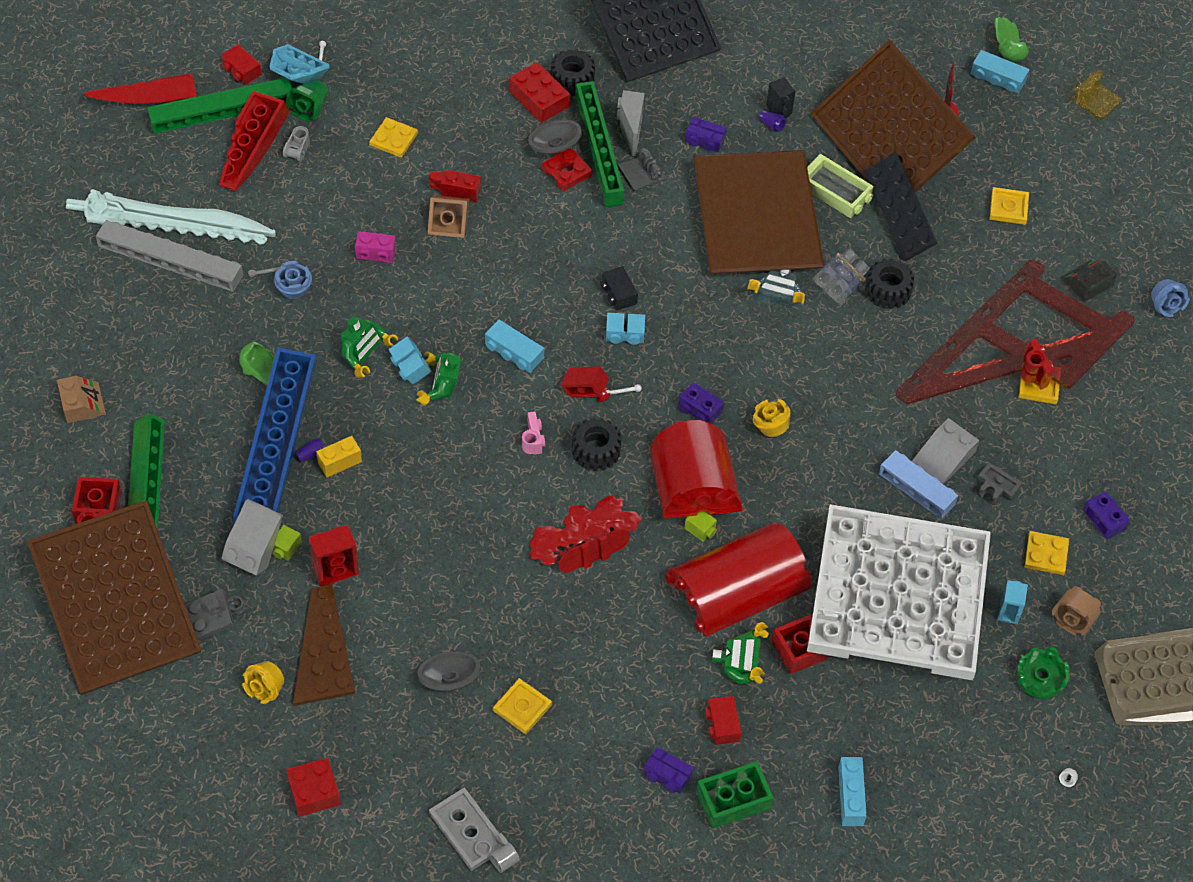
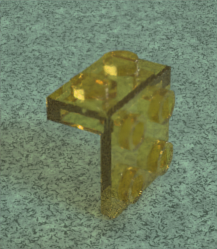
(1095, 97)

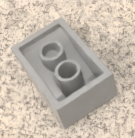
(630, 117)
(946, 451)
(252, 538)

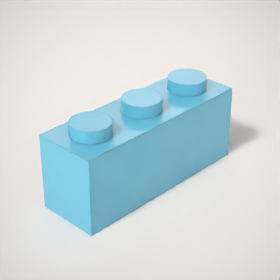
(999, 71)
(514, 346)
(852, 791)

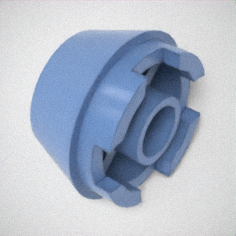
(293, 279)
(1169, 297)

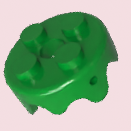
(1048, 662)

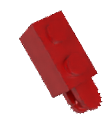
(456, 184)

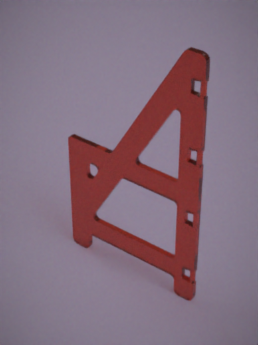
(1082, 349)

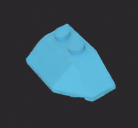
(297, 65)

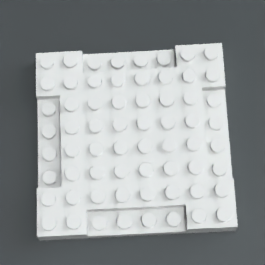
(900, 591)

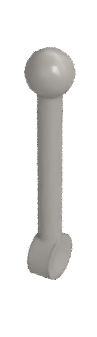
(252, 273)

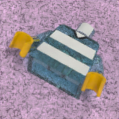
(778, 289)

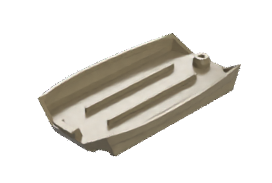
(1149, 678)

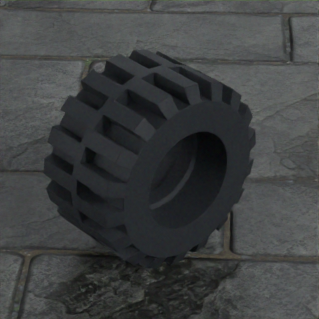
(572, 61)
(885, 294)
(596, 456)

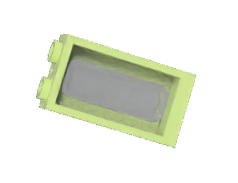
(838, 186)

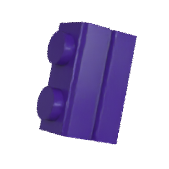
(705, 134)
(668, 770)

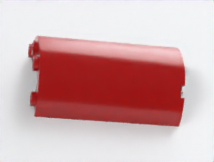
(742, 577)

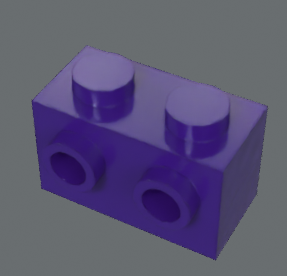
(700, 403)
(1106, 515)

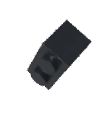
(780, 97)
(619, 288)

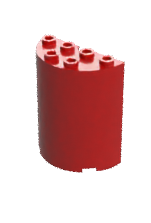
(694, 470)

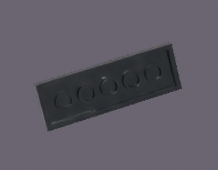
(901, 206)

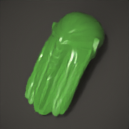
(1009, 41)
(256, 361)

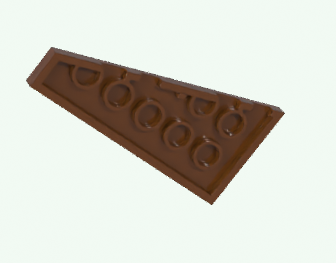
(324, 660)

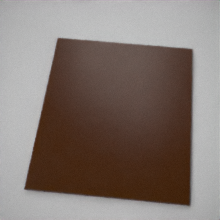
(758, 212)

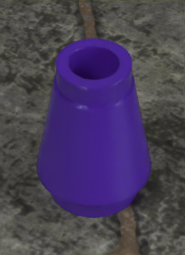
(774, 121)
(309, 450)

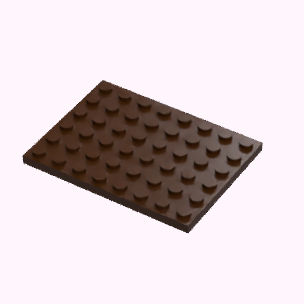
(893, 110)
(113, 597)

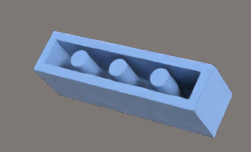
(918, 484)

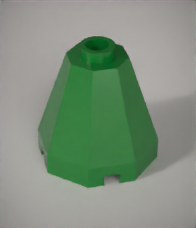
(307, 97)

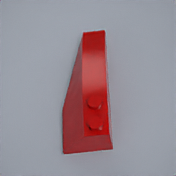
(157, 90)
(252, 138)

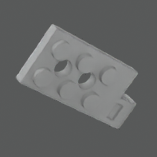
(485, 844)

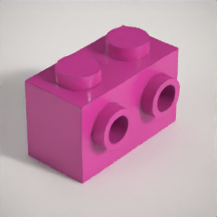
(375, 247)

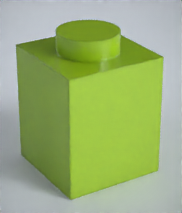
(701, 526)
(286, 543)

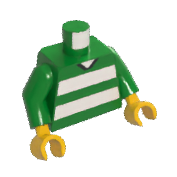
(359, 342)
(444, 378)
(742, 656)

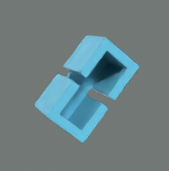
(615, 328)
(408, 358)
(1012, 602)

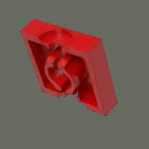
(571, 160)

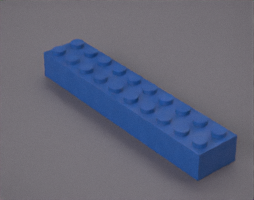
(277, 430)

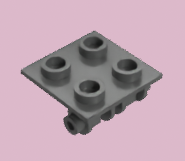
(642, 170)

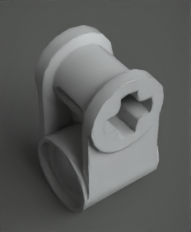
(297, 143)

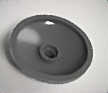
(555, 136)
(449, 671)

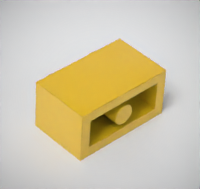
(339, 456)

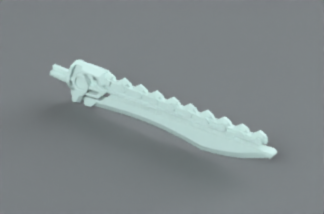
(213, 222)

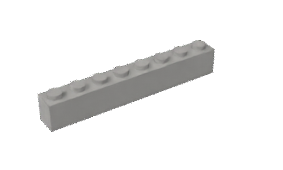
(169, 255)

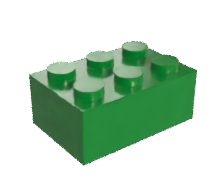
(734, 794)

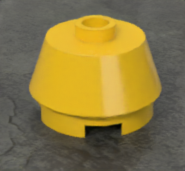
(772, 417)
(263, 681)

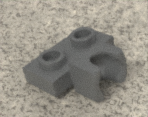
(997, 483)

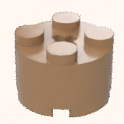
(1076, 611)

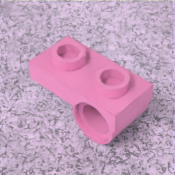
(533, 435)

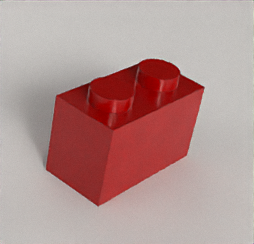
(241, 65)
(585, 381)
(724, 720)

